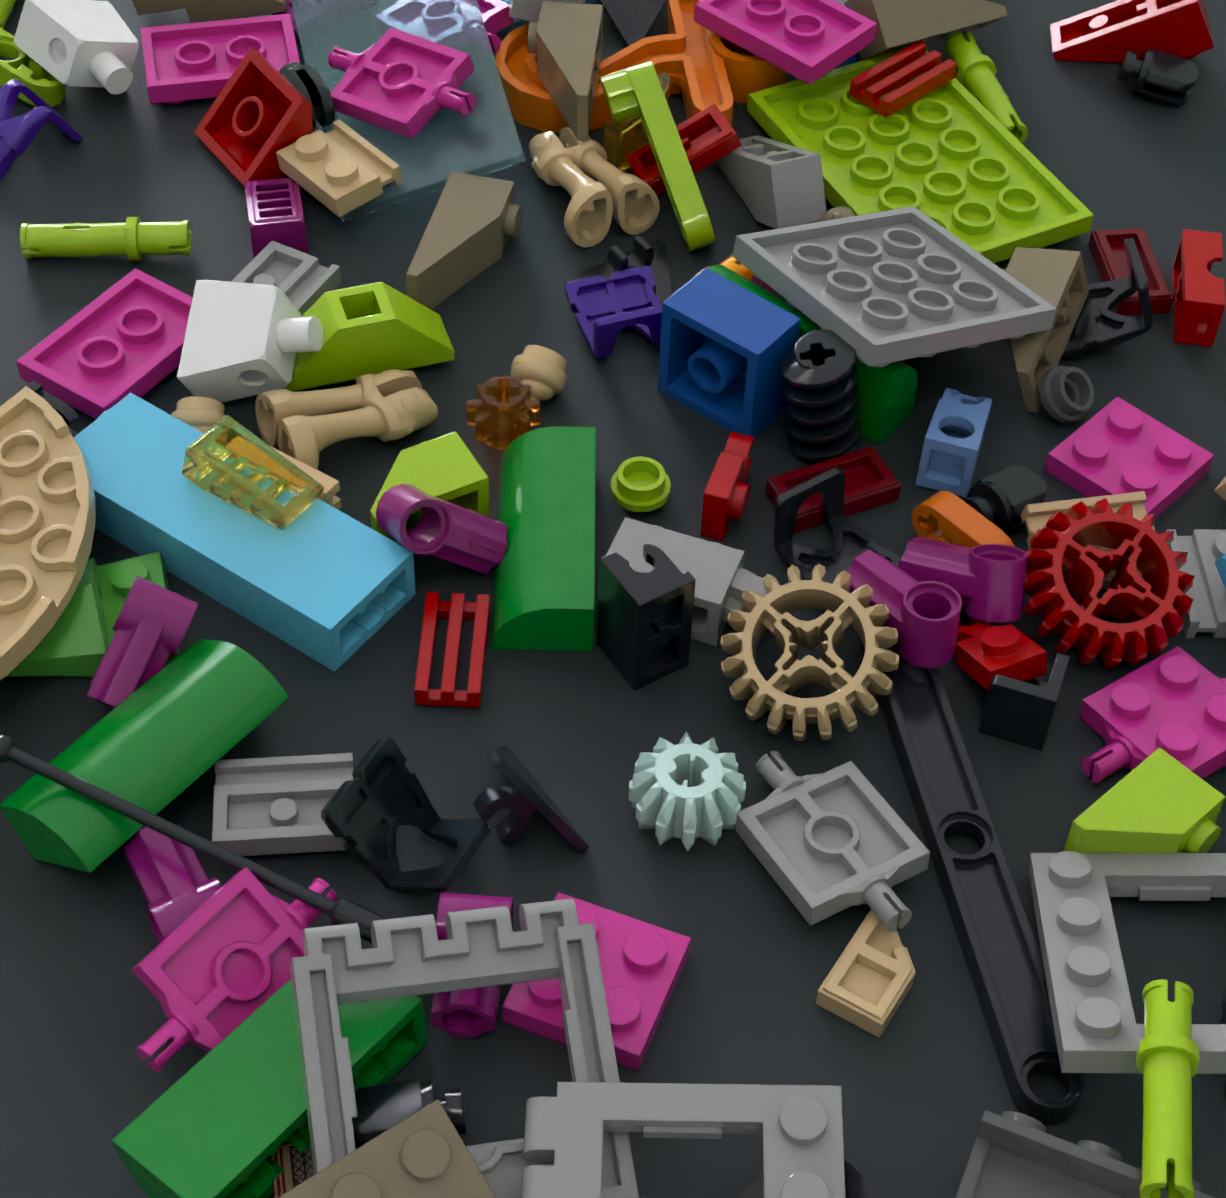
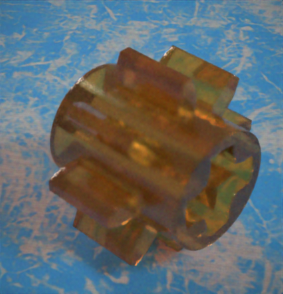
(502, 411)

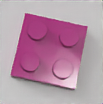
(1129, 453)
(638, 975)

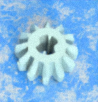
(686, 791)

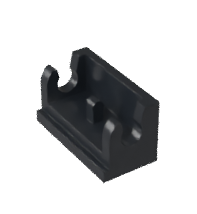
(645, 616)

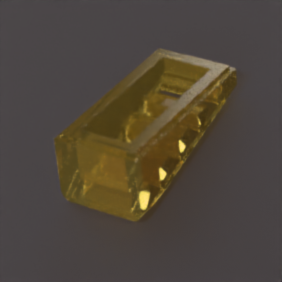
(231, 440)

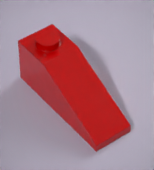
(1133, 25)

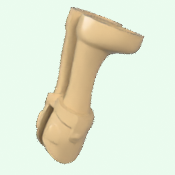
(588, 217)
(376, 406)

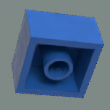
(725, 352)

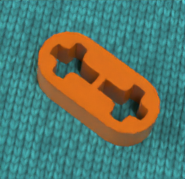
(953, 521)

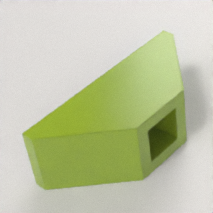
(370, 332)

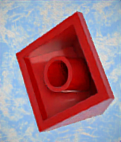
(255, 119)

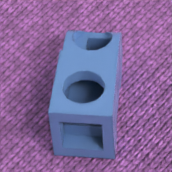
(953, 442)

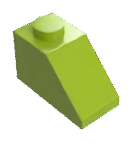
(442, 470)
(1151, 811)

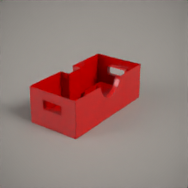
(1196, 291)

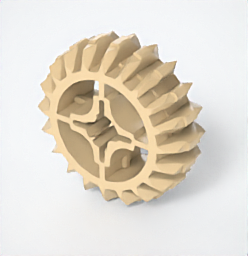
(841, 611)

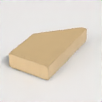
(869, 978)

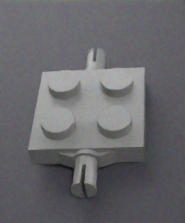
(832, 842)

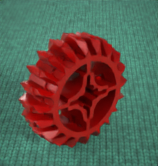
(1149, 603)

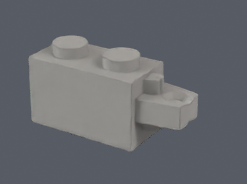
(713, 565)

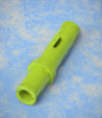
(978, 76)
(106, 239)
(1167, 1063)

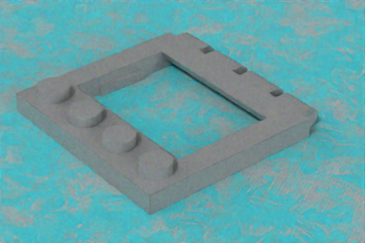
(477, 954)
(1084, 956)
(797, 1124)

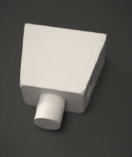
(79, 42)
(243, 340)

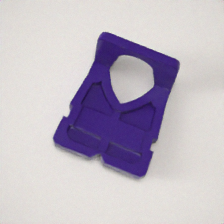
(19, 131)
(613, 304)

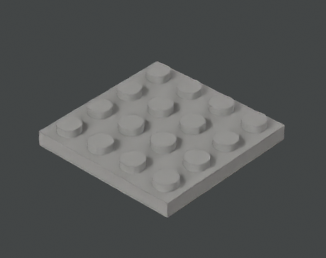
(893, 285)

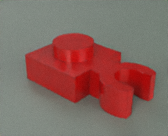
(726, 492)
(998, 650)

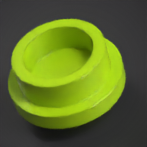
(640, 485)

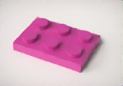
(794, 35)
(201, 56)
(113, 345)

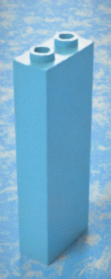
(313, 584)

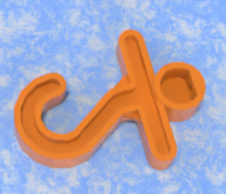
(698, 60)

